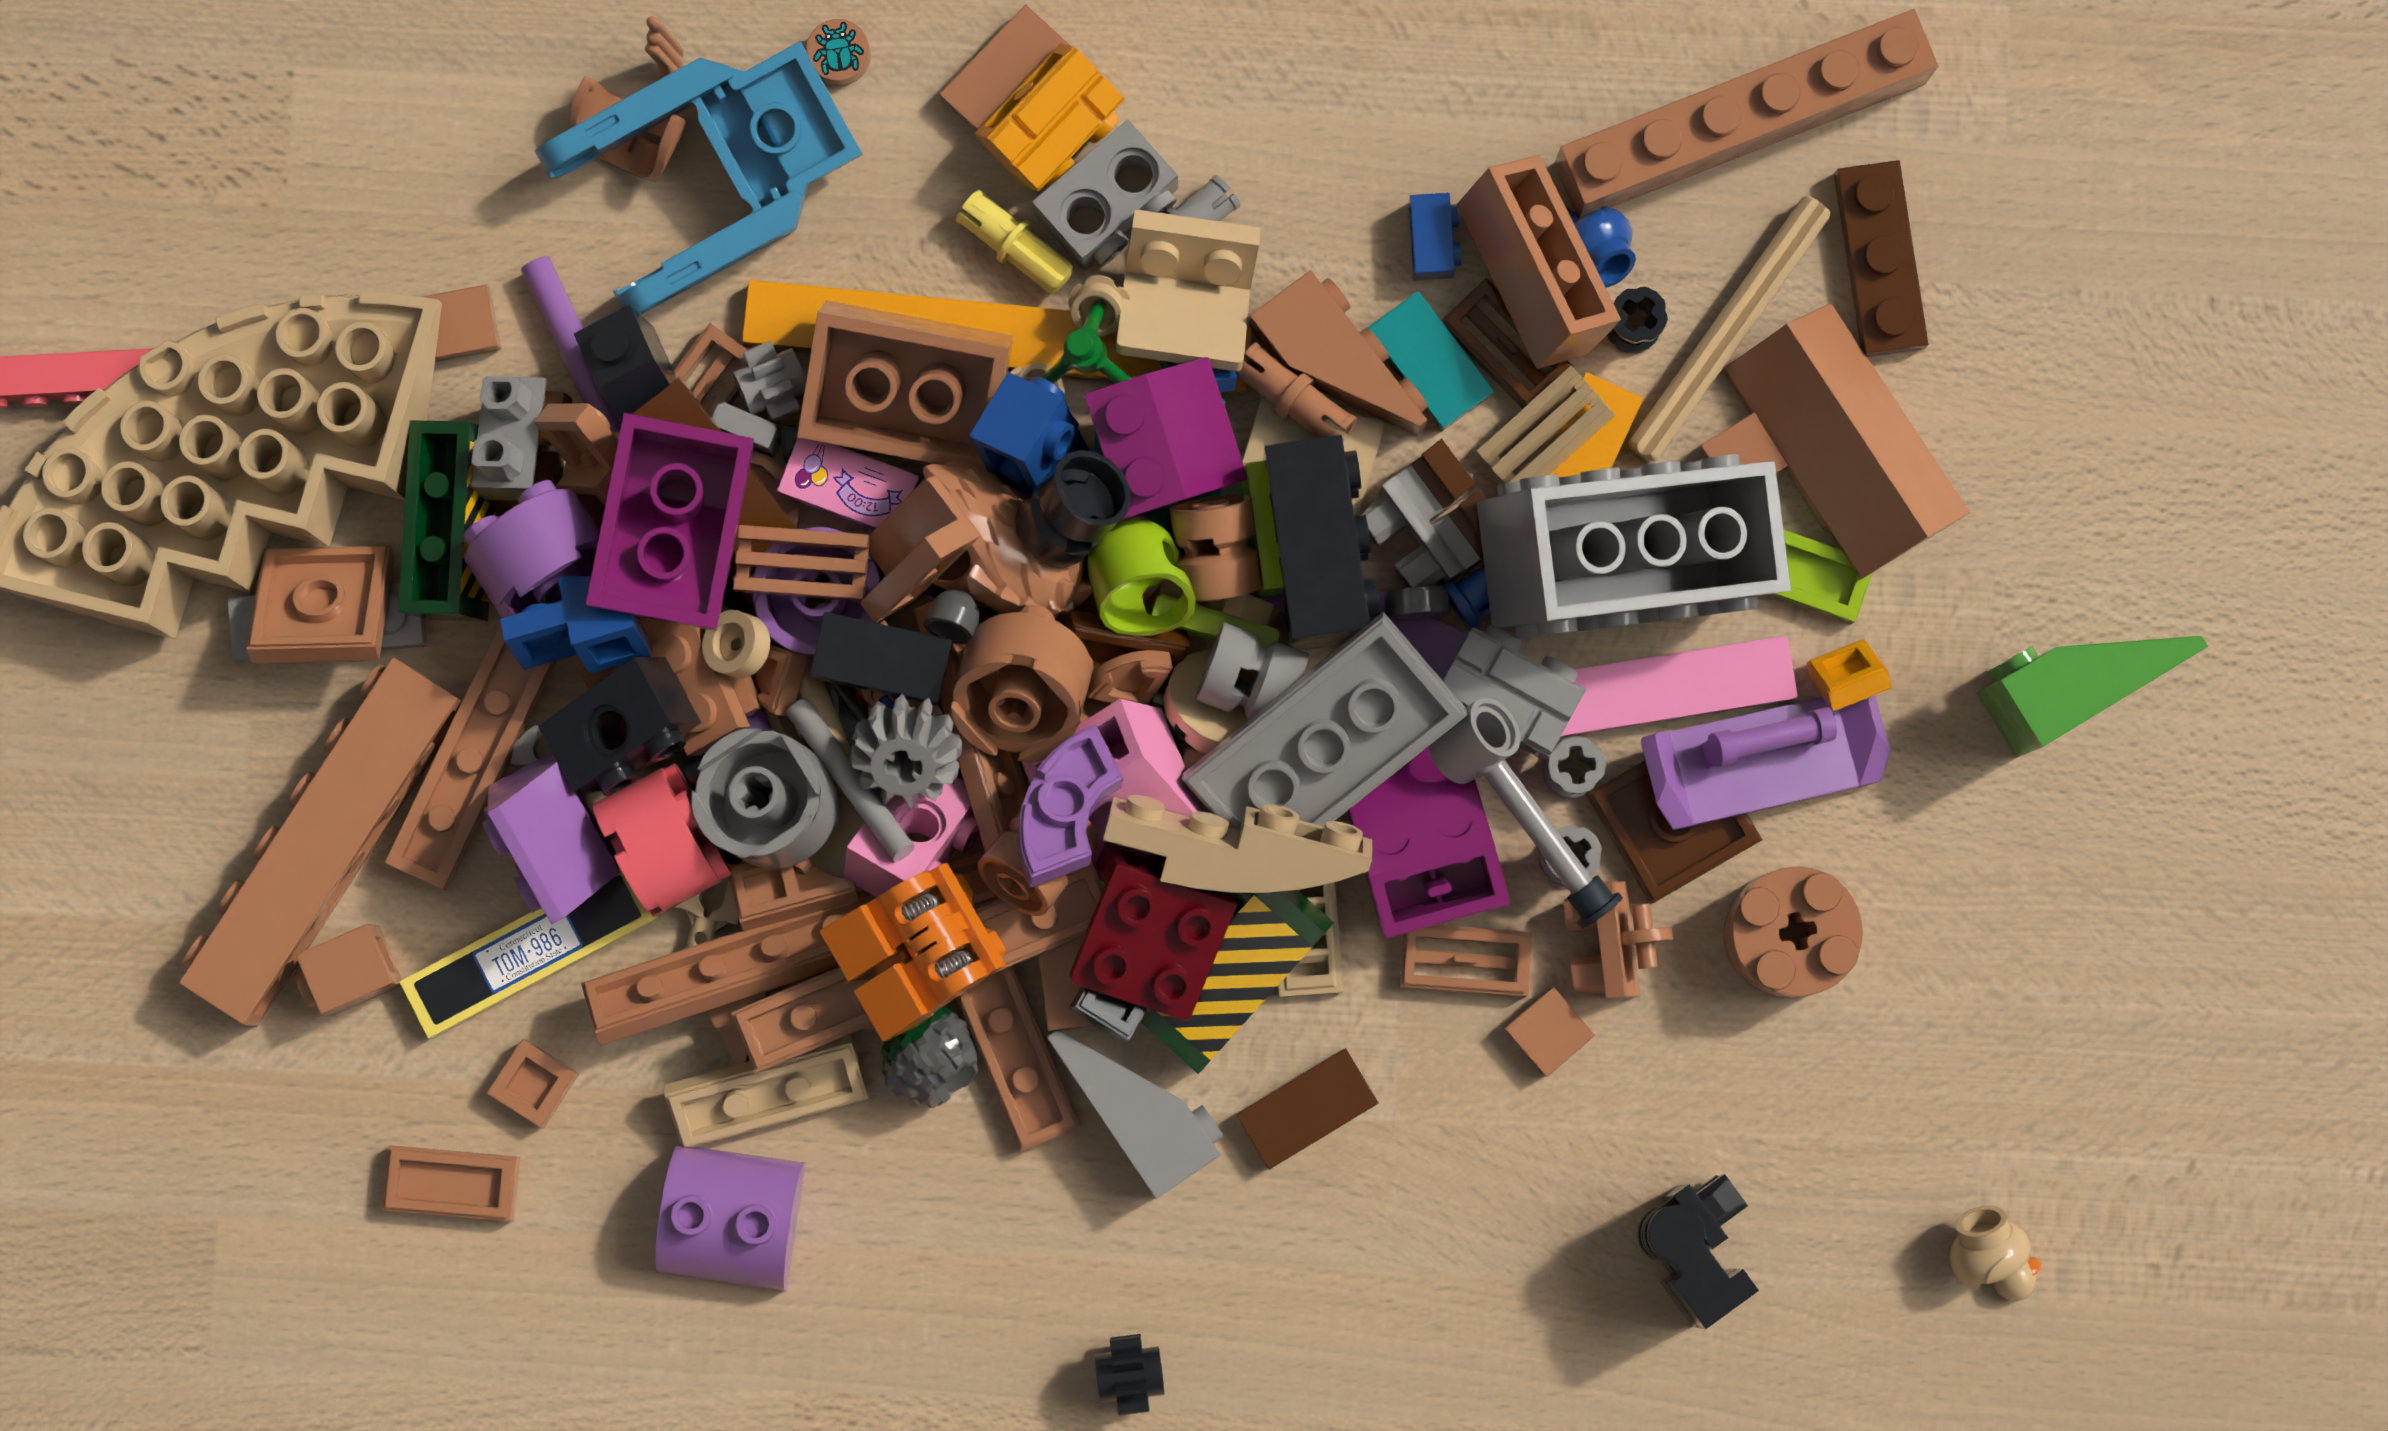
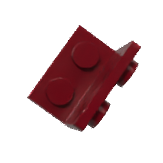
(1150, 936)

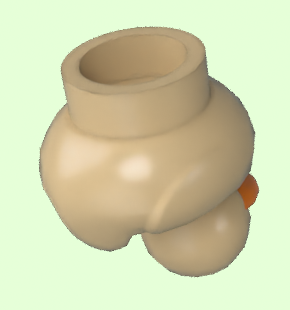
(1993, 1252)

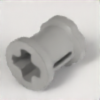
(1586, 752)
(1589, 859)

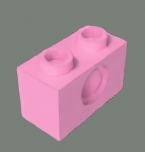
(946, 822)

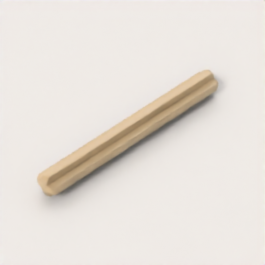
(1729, 329)

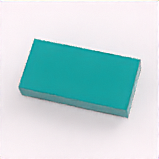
(1432, 360)

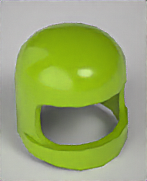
(1128, 563)

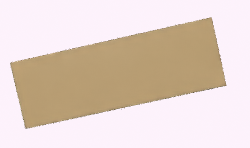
(742, 1101)

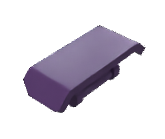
(1765, 760)

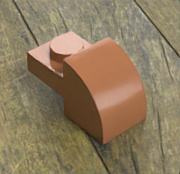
(588, 448)

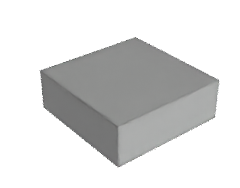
(739, 422)

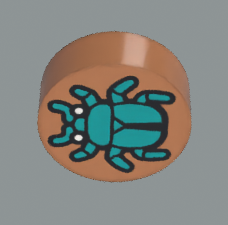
(839, 51)

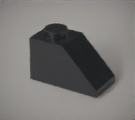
(625, 360)

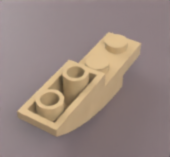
(1264, 856)

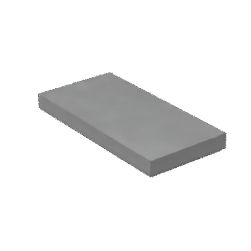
(1331, 732)

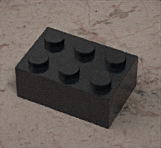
(1320, 541)

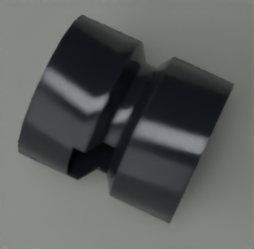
(1072, 508)

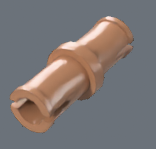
(1293, 394)

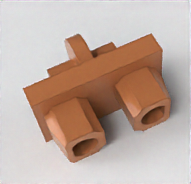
(1616, 967)

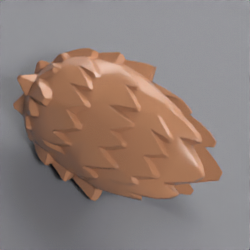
(997, 565)

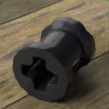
(1643, 337)

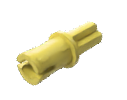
(1014, 242)

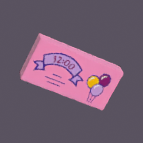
(845, 482)

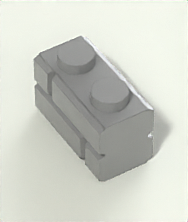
(1535, 693)

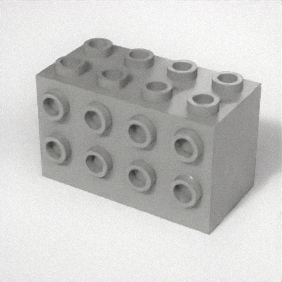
(1632, 545)

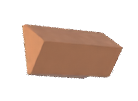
(1845, 440)

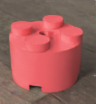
(660, 840)

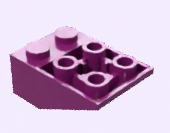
(1428, 849)

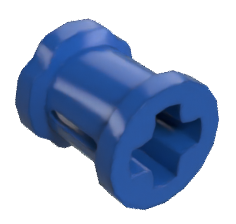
(1470, 598)

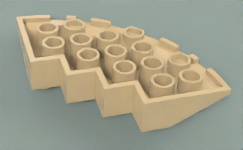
(215, 450)

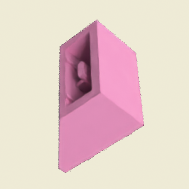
(1146, 758)

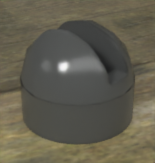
(953, 616)

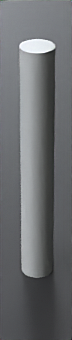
(847, 778)

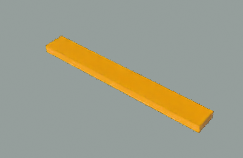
(789, 315)

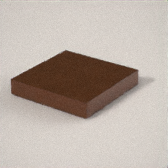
(1650, 847)

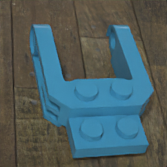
(768, 128)

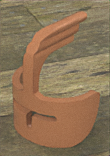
(591, 98)

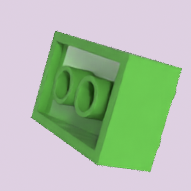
(2054, 692)

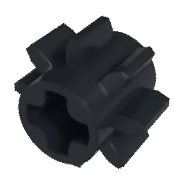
(1129, 1374)

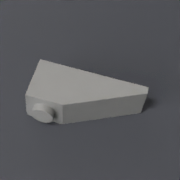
(1148, 1122)

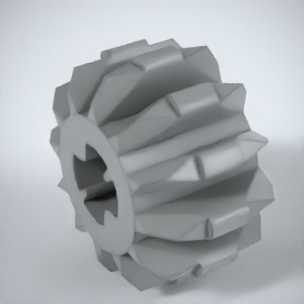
(883, 745)

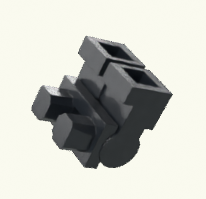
(1681, 1238)

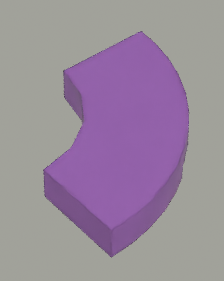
(1060, 803)

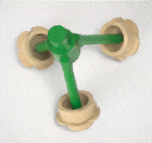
(1096, 314)

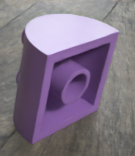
(729, 1217)

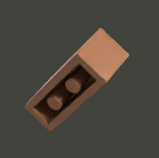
(1538, 261)

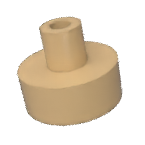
(737, 645)

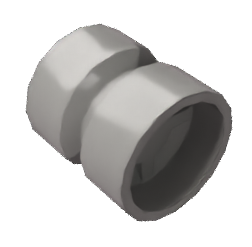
(1275, 667)

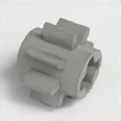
(770, 381)

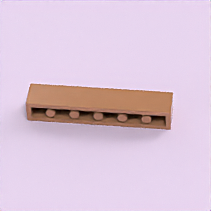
(1746, 113)
(322, 842)

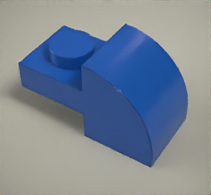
(571, 628)

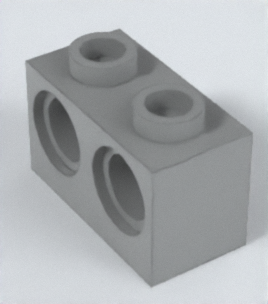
(1094, 186)

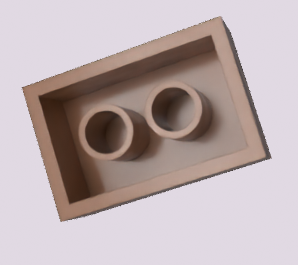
(900, 383)

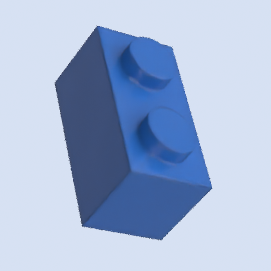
(1432, 237)

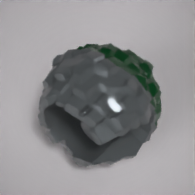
(930, 1060)

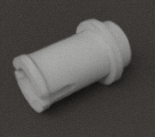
(1208, 202)

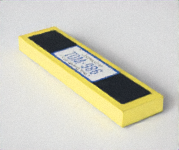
(520, 957)

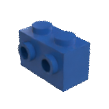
(1025, 431)

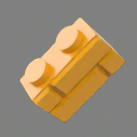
(1051, 118)

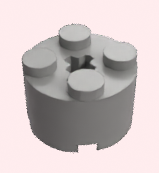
(731, 796)

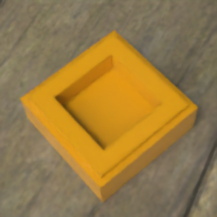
(1849, 675)

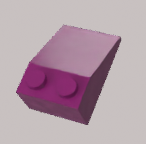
(670, 522)

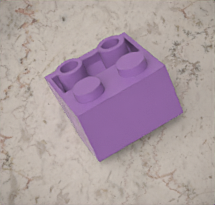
(550, 837)

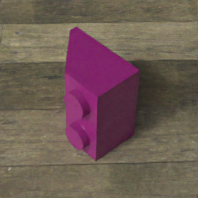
(1167, 435)

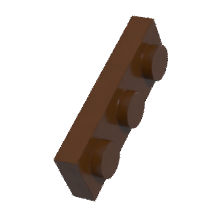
(1881, 258)

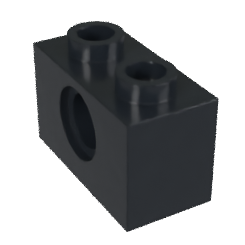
(587, 730)

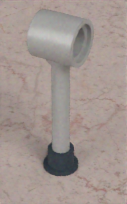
(1479, 749)

